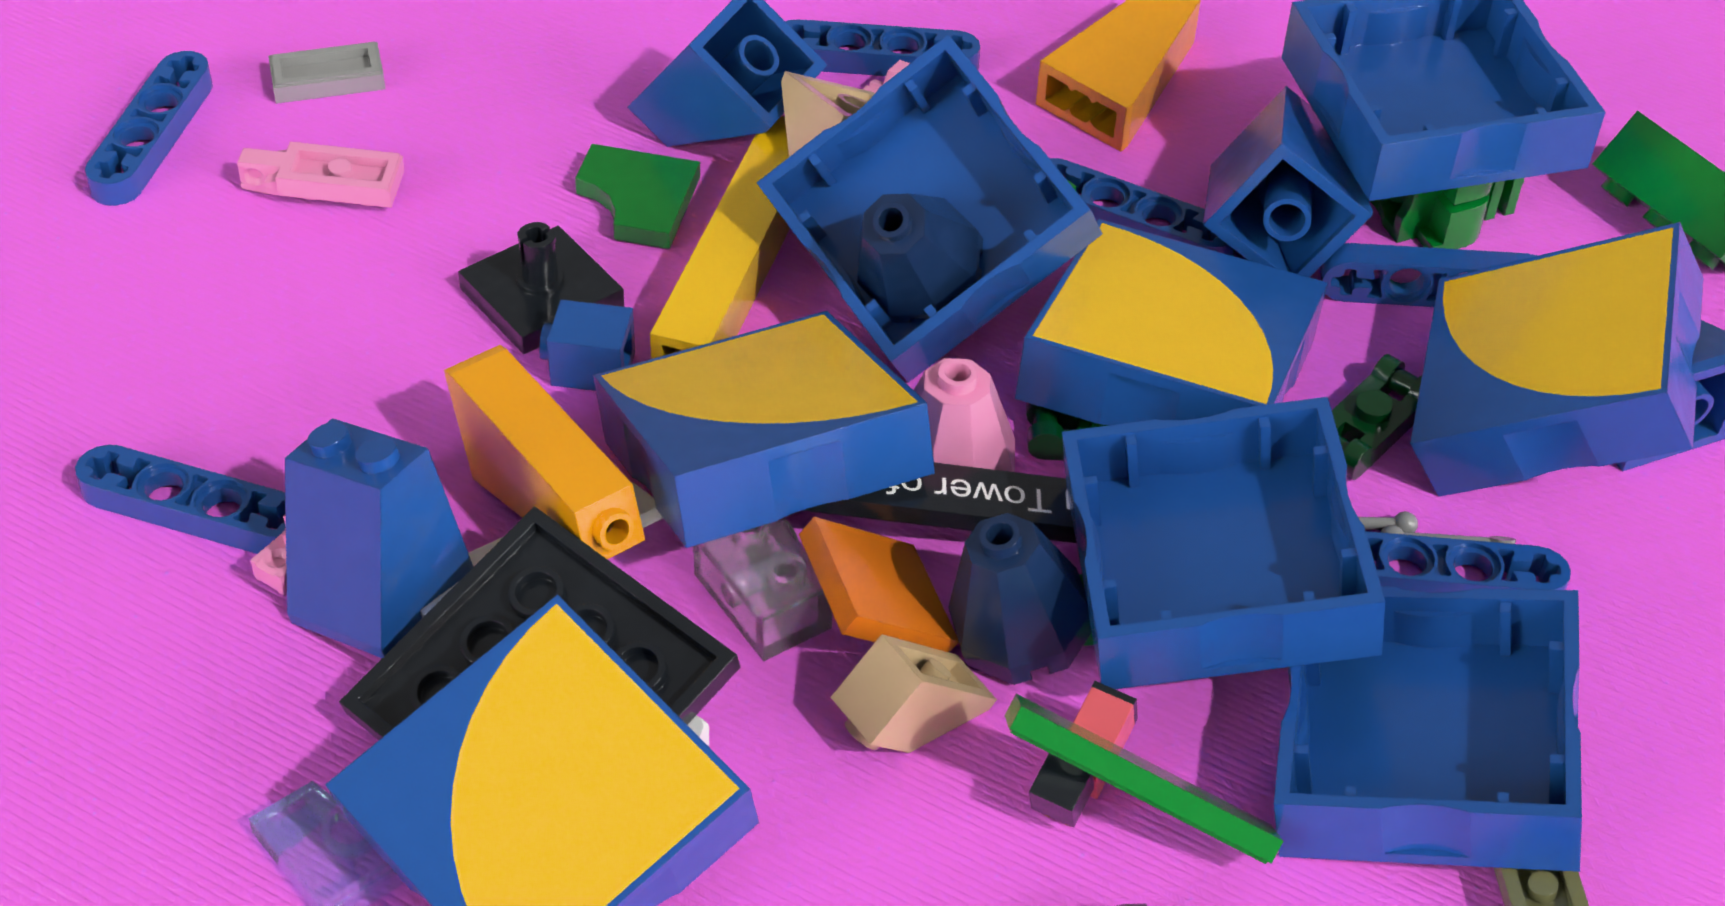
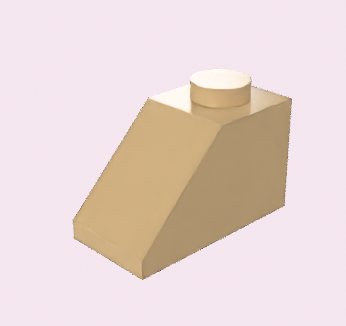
(908, 695)

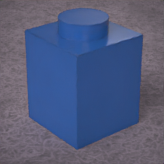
(587, 342)

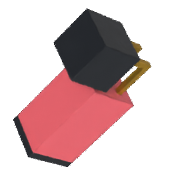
(1063, 788)

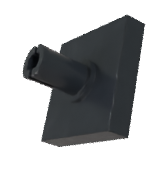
(527, 281)

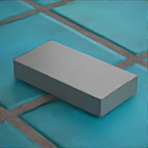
(326, 72)

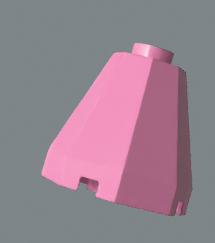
(966, 416)

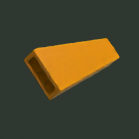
(1118, 67)
(537, 456)

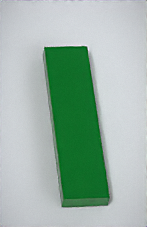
(1142, 779)

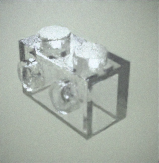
(765, 586)

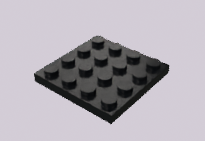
(507, 588)

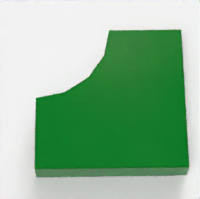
(640, 190)

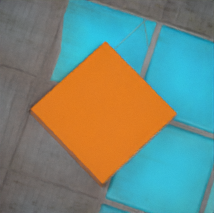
(876, 585)

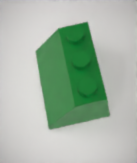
(1670, 182)

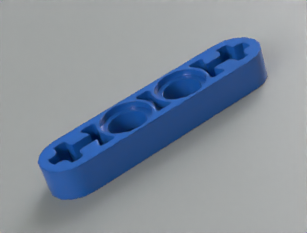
(875, 44)
(137, 123)
(1139, 204)
(1432, 263)
(186, 512)
(1440, 556)

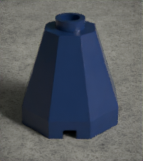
(916, 254)
(1017, 601)

